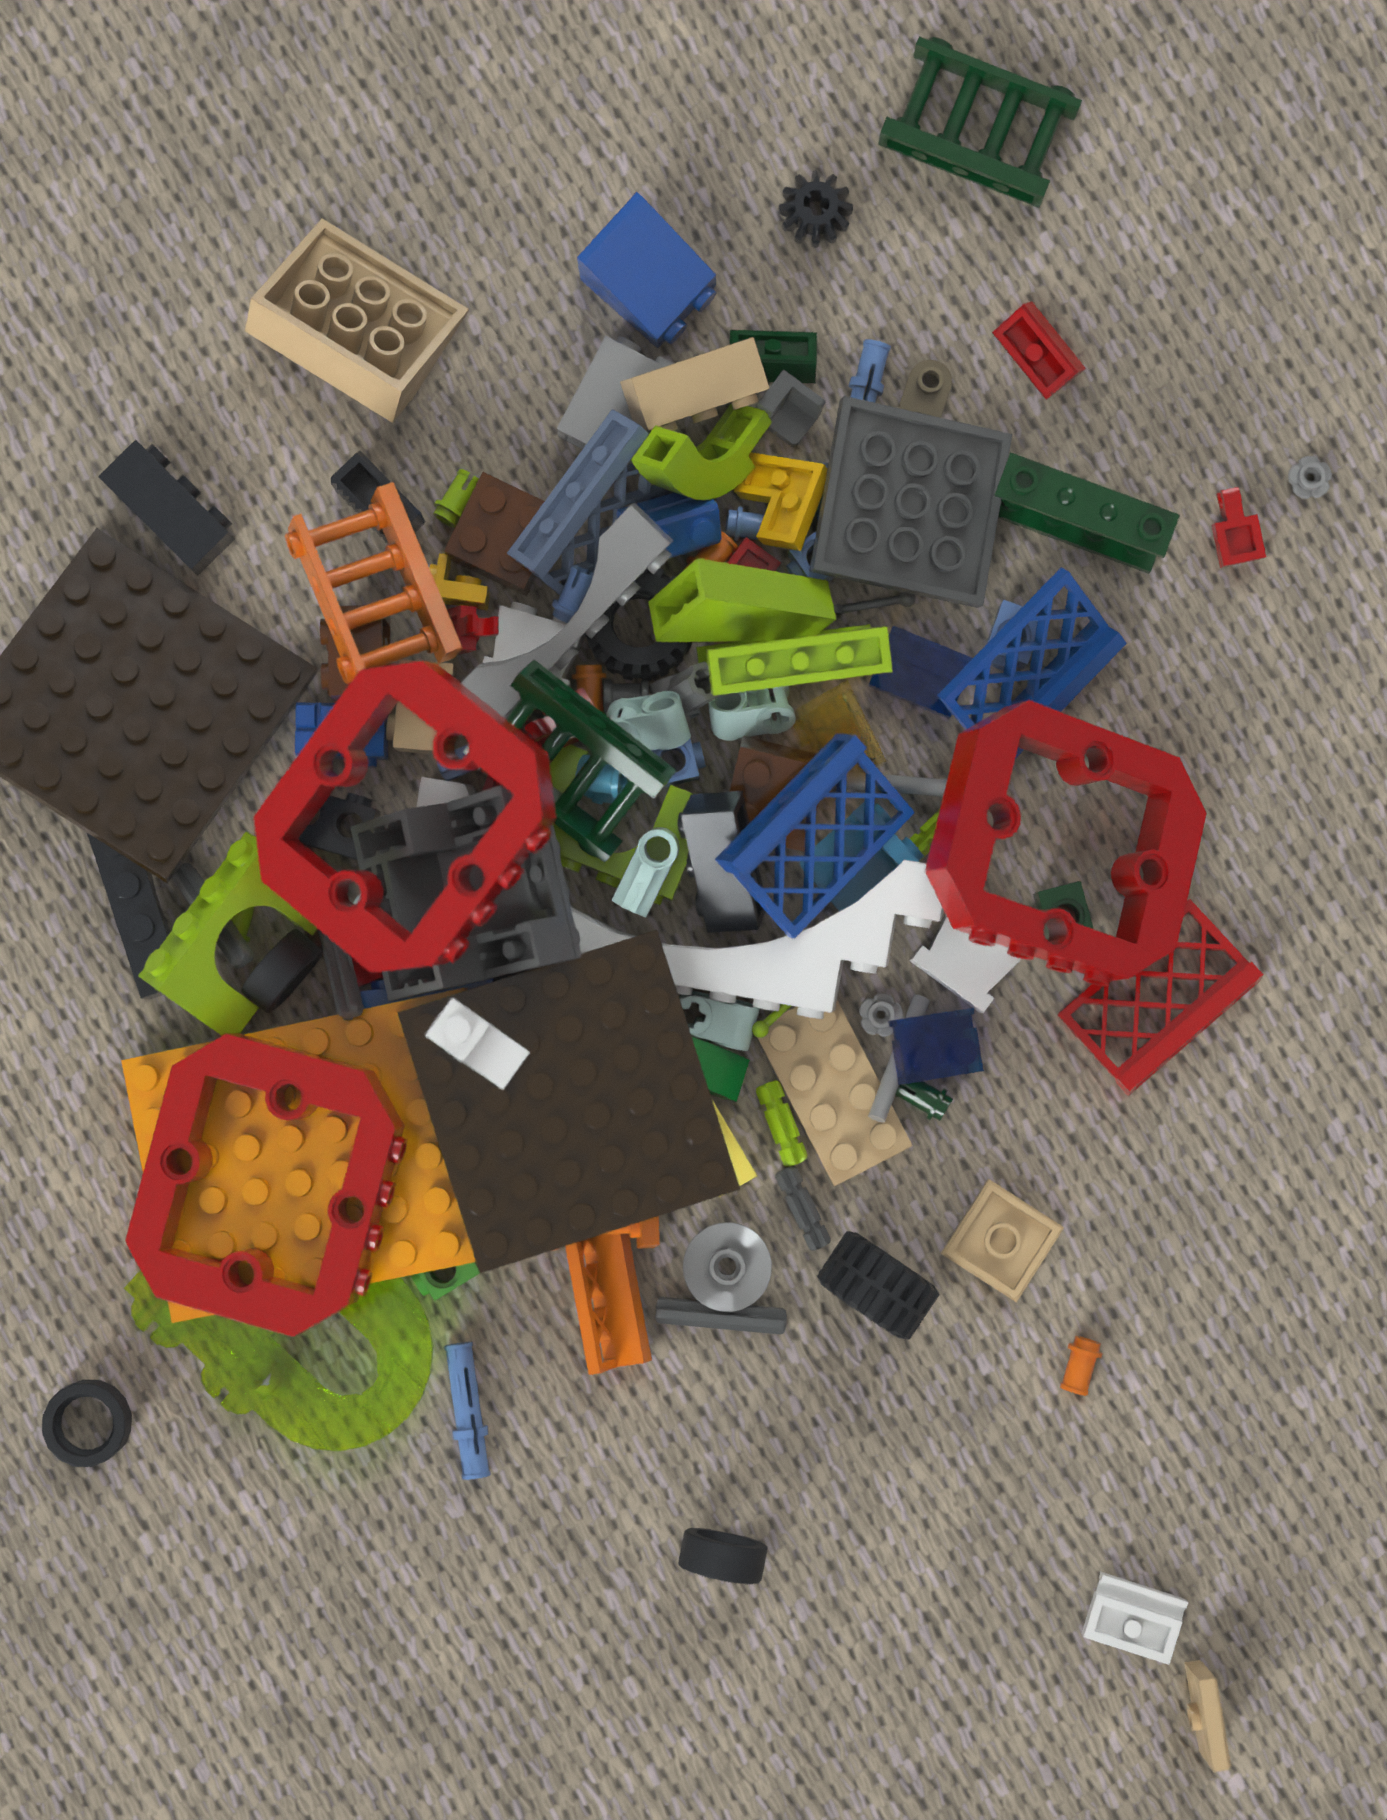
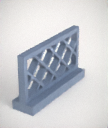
(579, 498)

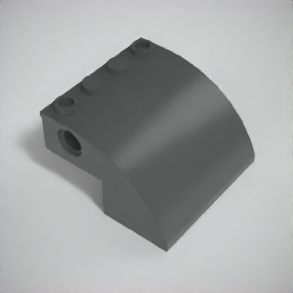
(412, 860)

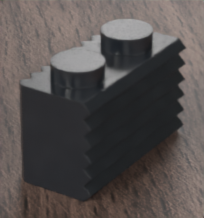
(357, 483)

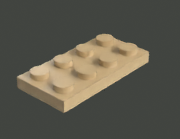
(832, 1092)

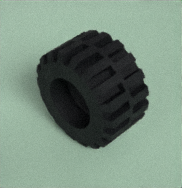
(637, 661)
(877, 1285)

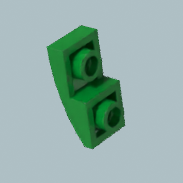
(722, 1069)

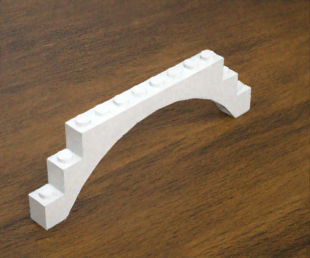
(784, 970)

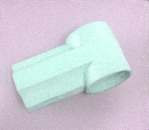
(645, 875)

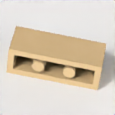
(696, 386)

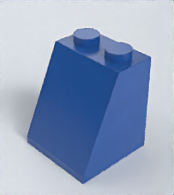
(647, 272)

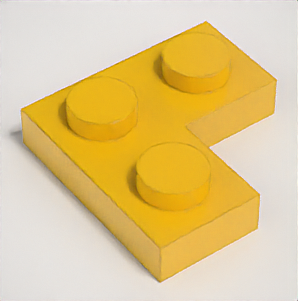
(793, 496)

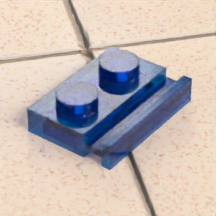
(919, 671)
(935, 1046)

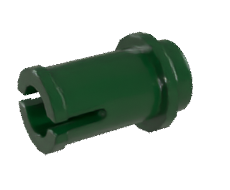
(925, 1098)

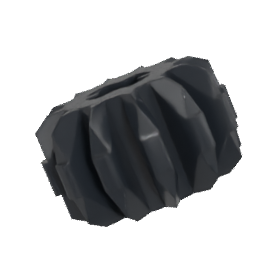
(800, 215)

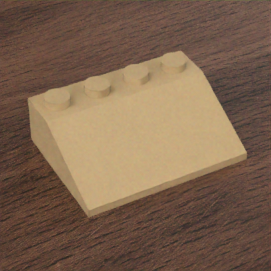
(354, 319)

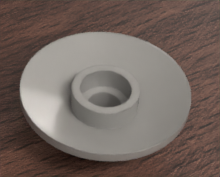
(732, 1290)

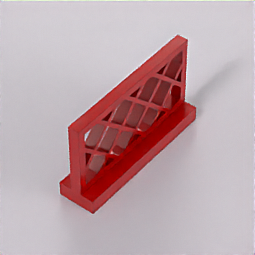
(1185, 1026)

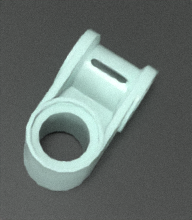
(750, 713)
(653, 719)
(723, 1021)

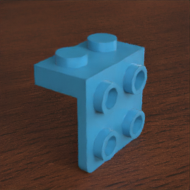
(874, 871)

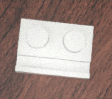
(1134, 1618)

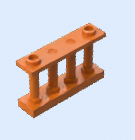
(401, 554)

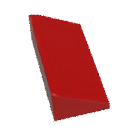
(1038, 349)

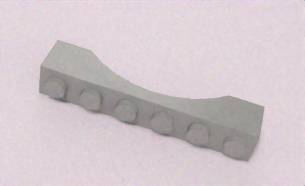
(623, 555)

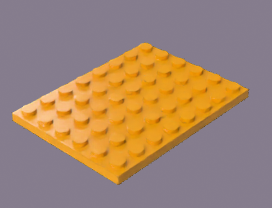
(278, 1175)

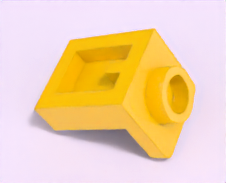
(462, 591)

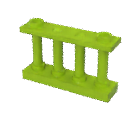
(795, 661)

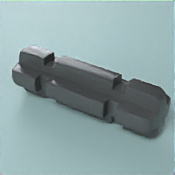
(803, 1208)

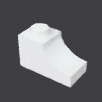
(477, 1043)

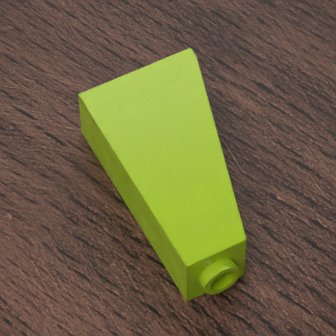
(739, 604)

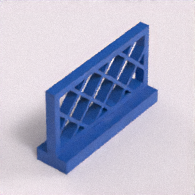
(1062, 679)
(786, 812)

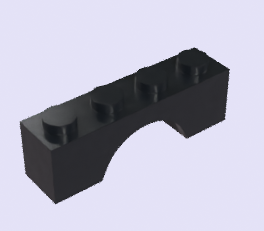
(134, 909)

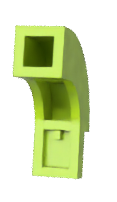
(710, 468)

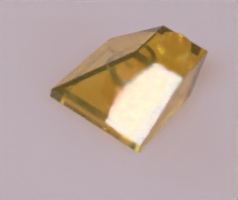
(832, 714)

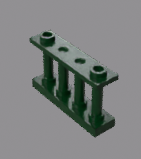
(945, 149)
(1084, 513)
(608, 745)

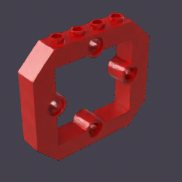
(1164, 849)
(322, 892)
(215, 1284)

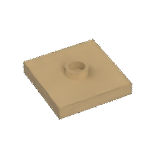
(1002, 1240)
(1206, 1716)

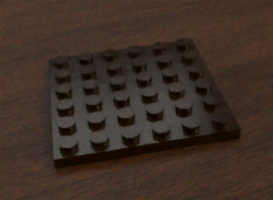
(138, 704)
(595, 1122)

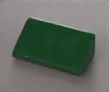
(784, 351)

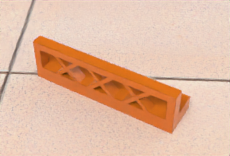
(615, 1289)

